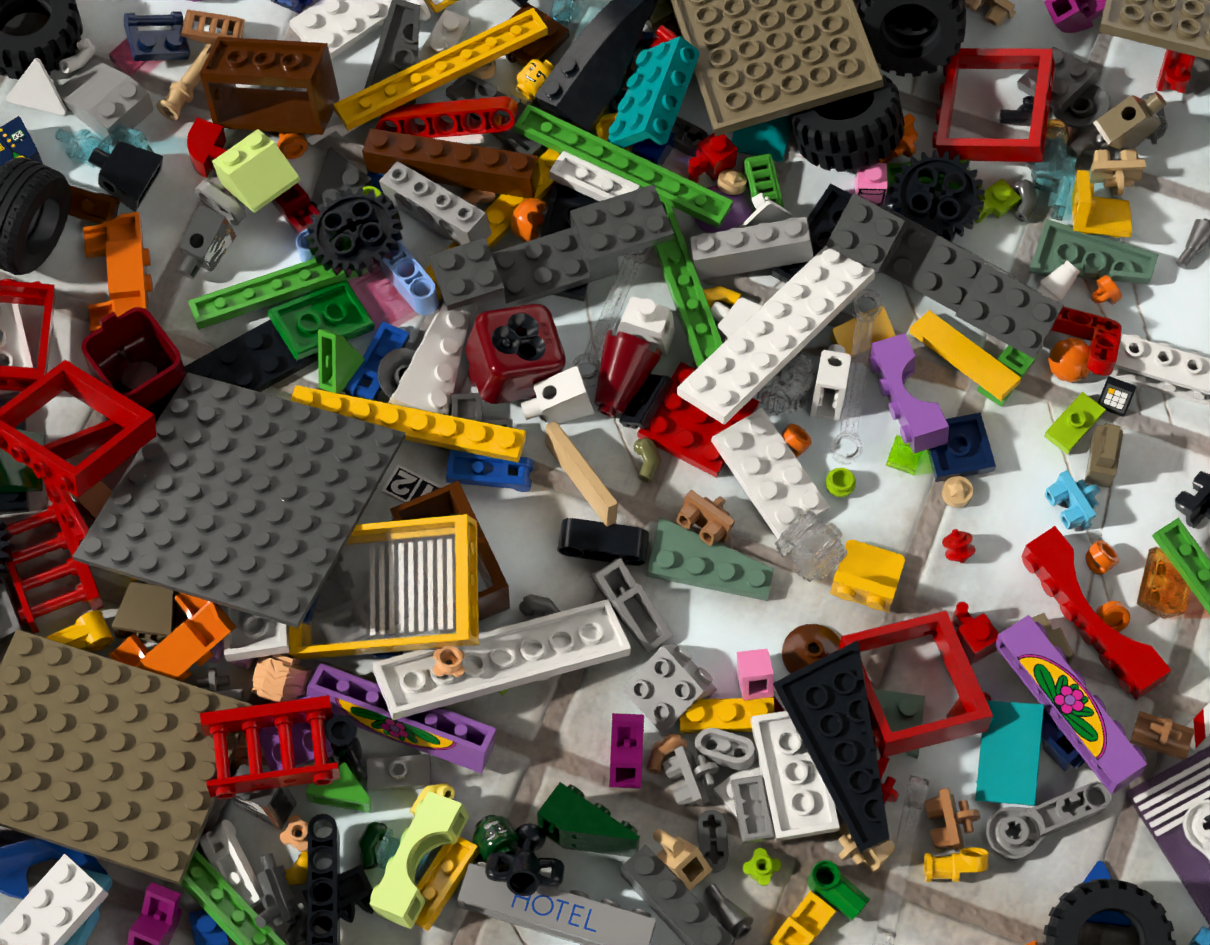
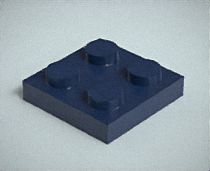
(966, 451)

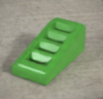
(759, 168)

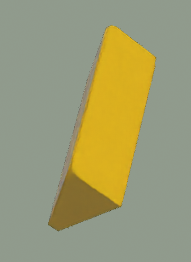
(844, 333)

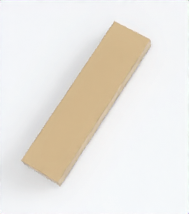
(581, 473)

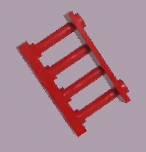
(65, 539)
(251, 721)

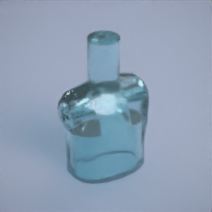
(79, 145)

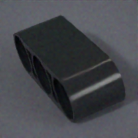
(601, 543)

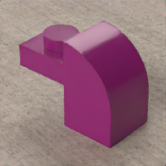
(1074, 15)
(626, 750)
(158, 917)

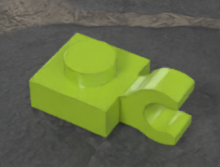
(998, 200)

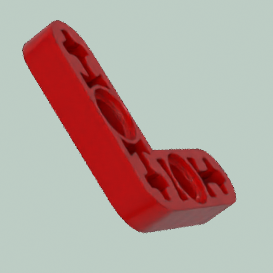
(1102, 333)

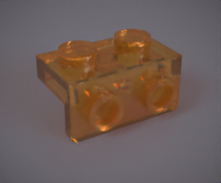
(1162, 587)

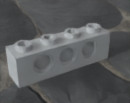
(434, 205)

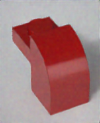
(205, 144)

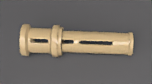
(182, 91)

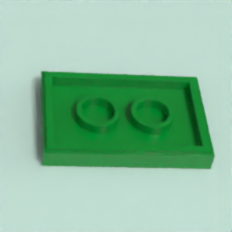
(329, 308)

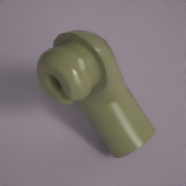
(651, 457)

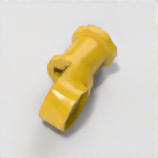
(949, 867)

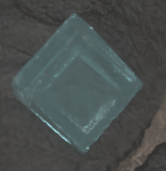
(562, 11)

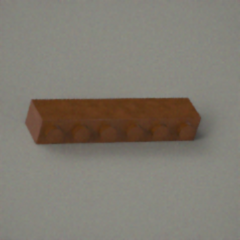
(454, 163)

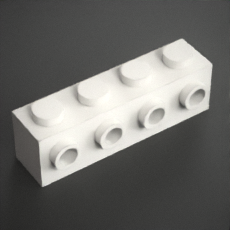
(1163, 369)

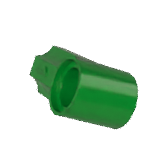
(840, 892)

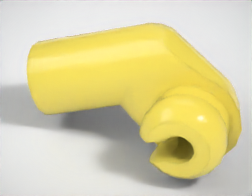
(442, 789)

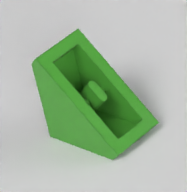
(336, 361)
(342, 793)

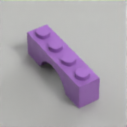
(920, 421)

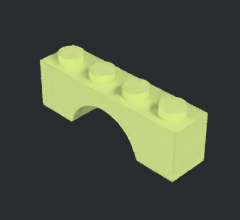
(435, 824)

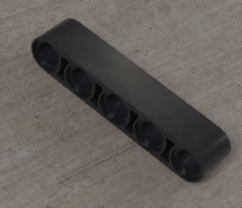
(323, 879)

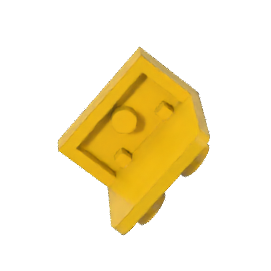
(868, 575)

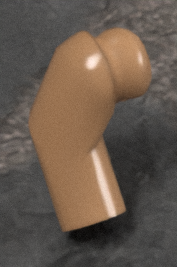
(662, 749)

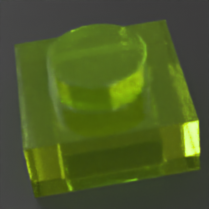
(902, 457)

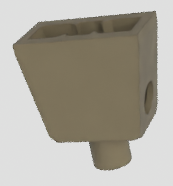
(1130, 121)
(147, 612)

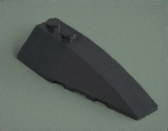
(595, 64)

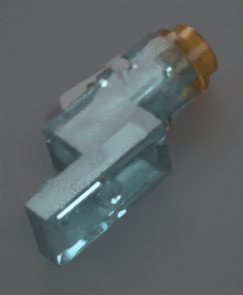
(1056, 170)

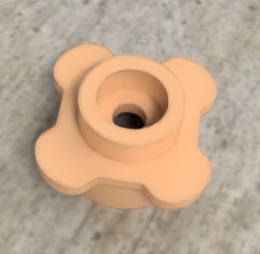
(452, 655)
(289, 835)

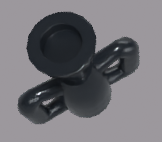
(345, 745)
(525, 868)

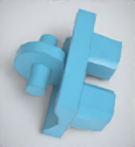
(1077, 497)

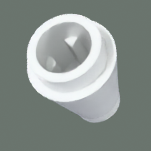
(1059, 281)

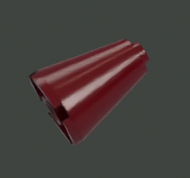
(622, 371)

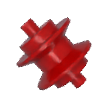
(958, 546)

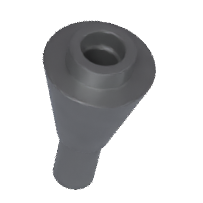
(1197, 241)
(731, 916)

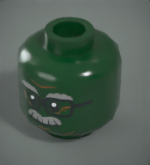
(495, 835)

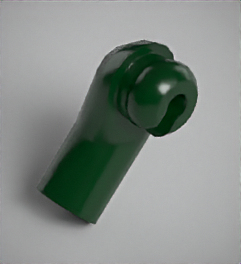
(367, 842)

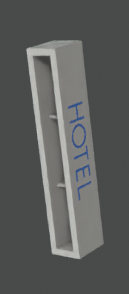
(556, 912)

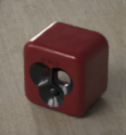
(495, 356)

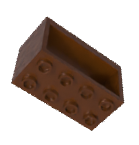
(270, 64)
(453, 501)

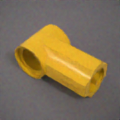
(88, 633)

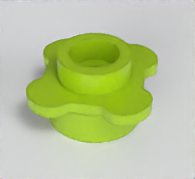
(762, 876)

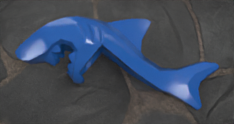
(18, 857)

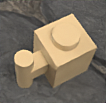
(682, 859)

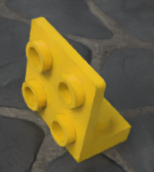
(1098, 214)

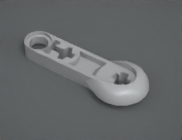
(1041, 820)

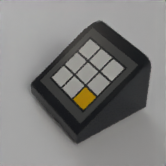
(1116, 396)

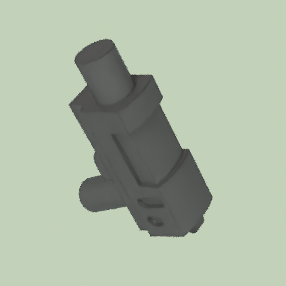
(277, 899)

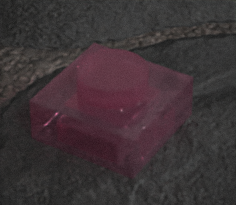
(123, 58)

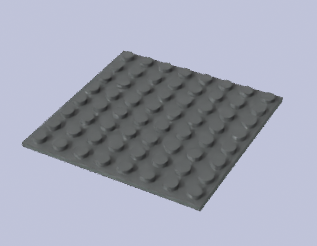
(241, 499)

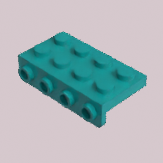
(654, 93)

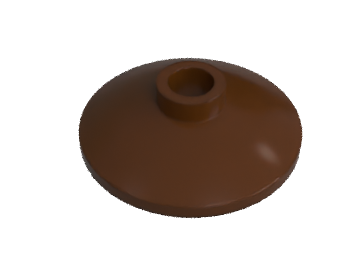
(796, 645)

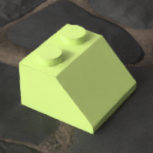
(255, 171)

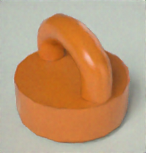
(292, 144)
(1109, 290)
(797, 439)
(1103, 555)
(1114, 614)

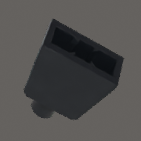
(127, 172)

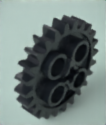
(963, 202)
(354, 232)

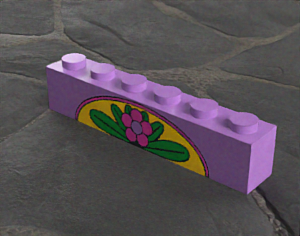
(1071, 704)
(432, 731)

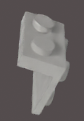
(669, 686)

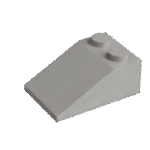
(105, 98)

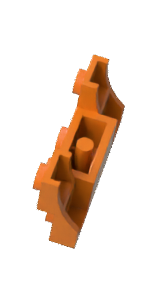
(126, 265)
(184, 646)

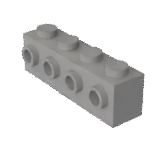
(752, 248)

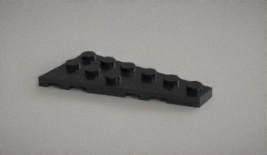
(834, 723)

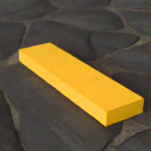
(965, 355)

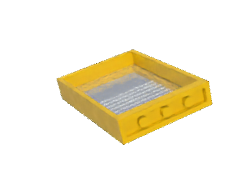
(397, 591)

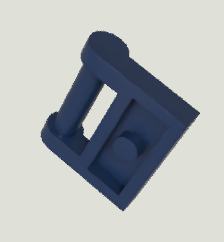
(156, 44)

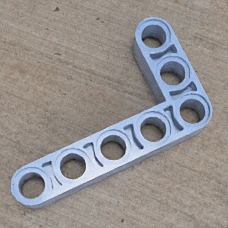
(396, 270)

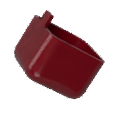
(141, 340)

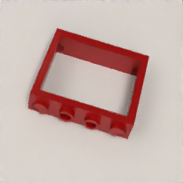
(997, 149)
(27, 293)
(136, 420)
(67, 448)
(978, 712)

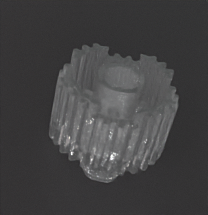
(794, 392)
(812, 546)

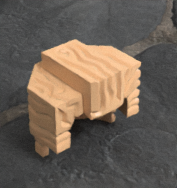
(280, 678)

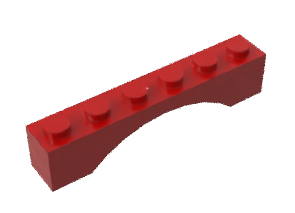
(1132, 662)

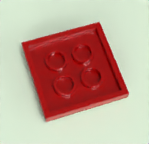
(688, 431)

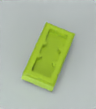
(1074, 423)

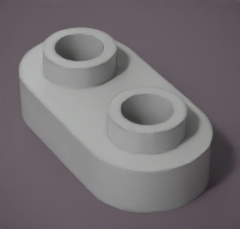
(214, 198)
(727, 748)

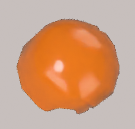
(527, 218)
(1069, 360)

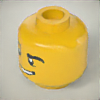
(533, 77)

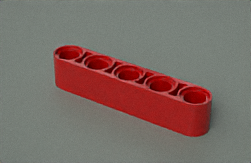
(458, 112)

